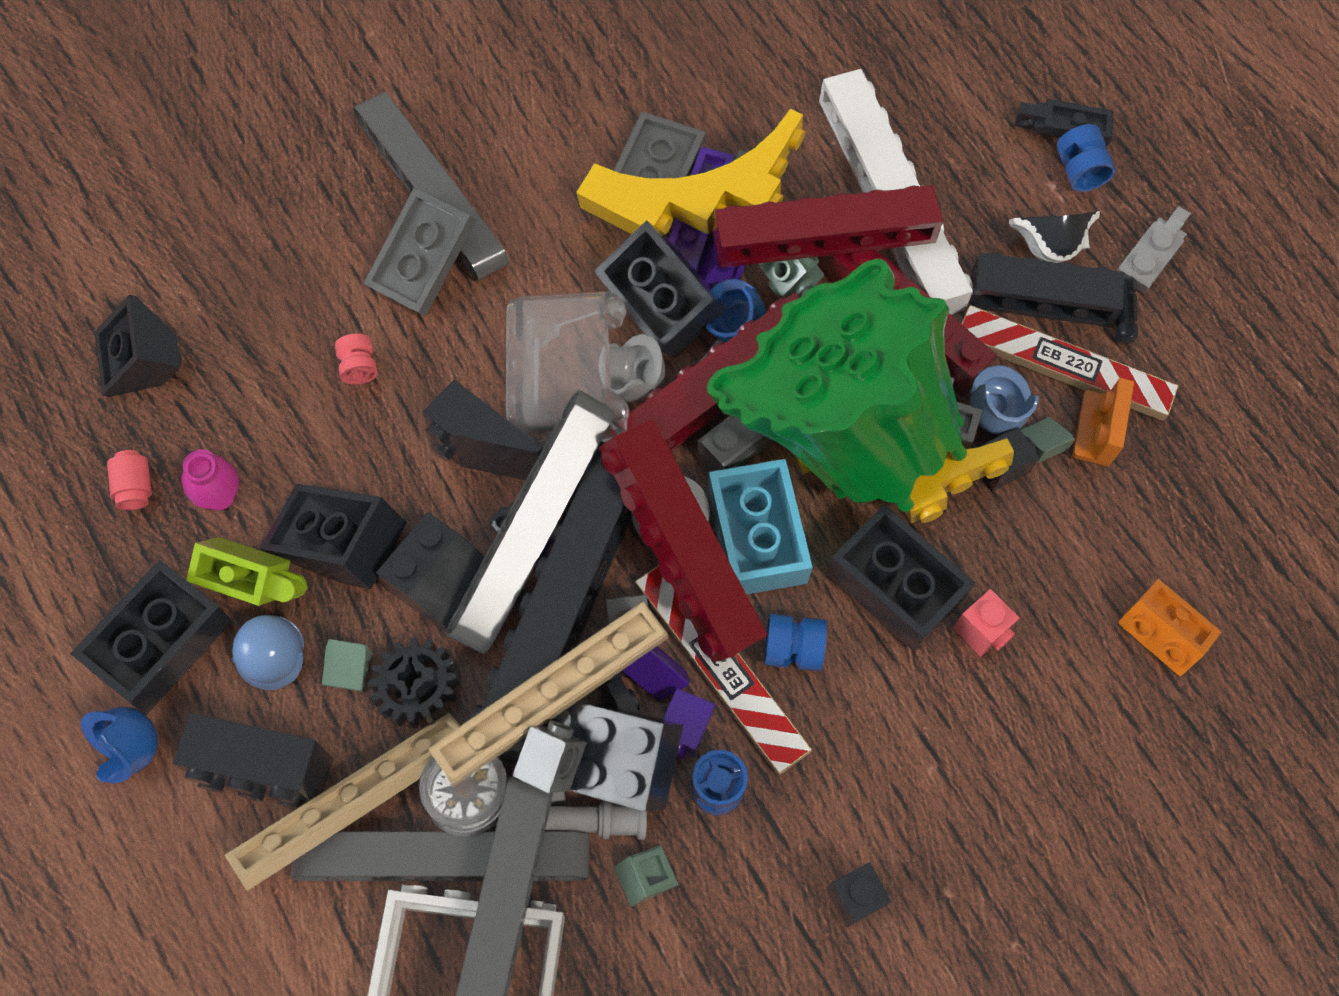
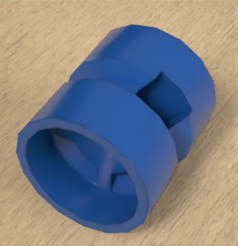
(1085, 158)
(795, 642)
(718, 782)

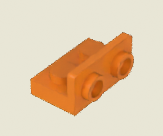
(1103, 423)
(1170, 628)

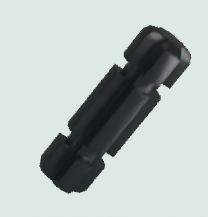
(1127, 328)

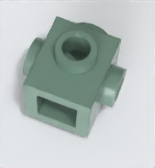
(792, 276)

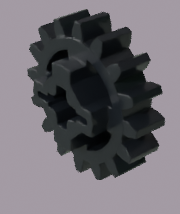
(426, 693)

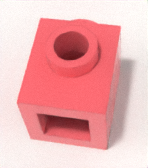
(986, 624)

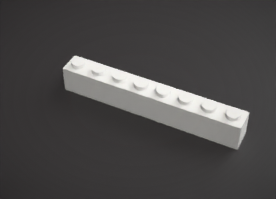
(881, 164)

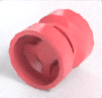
(356, 360)

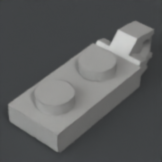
(1155, 249)

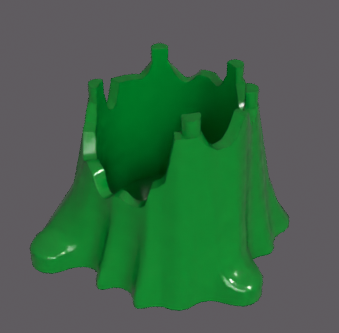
(853, 386)

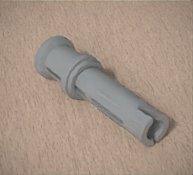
(603, 820)

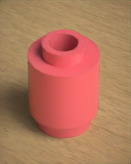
(129, 480)

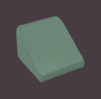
(1048, 438)
(346, 665)
(645, 875)

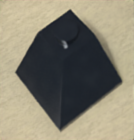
(135, 349)

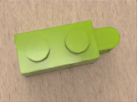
(243, 572)

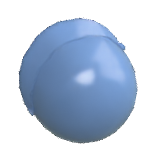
(1003, 399)
(268, 652)

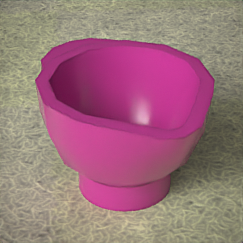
(209, 480)

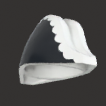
(1056, 236)

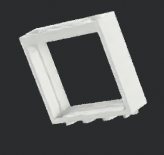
(454, 904)

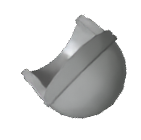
(636, 368)

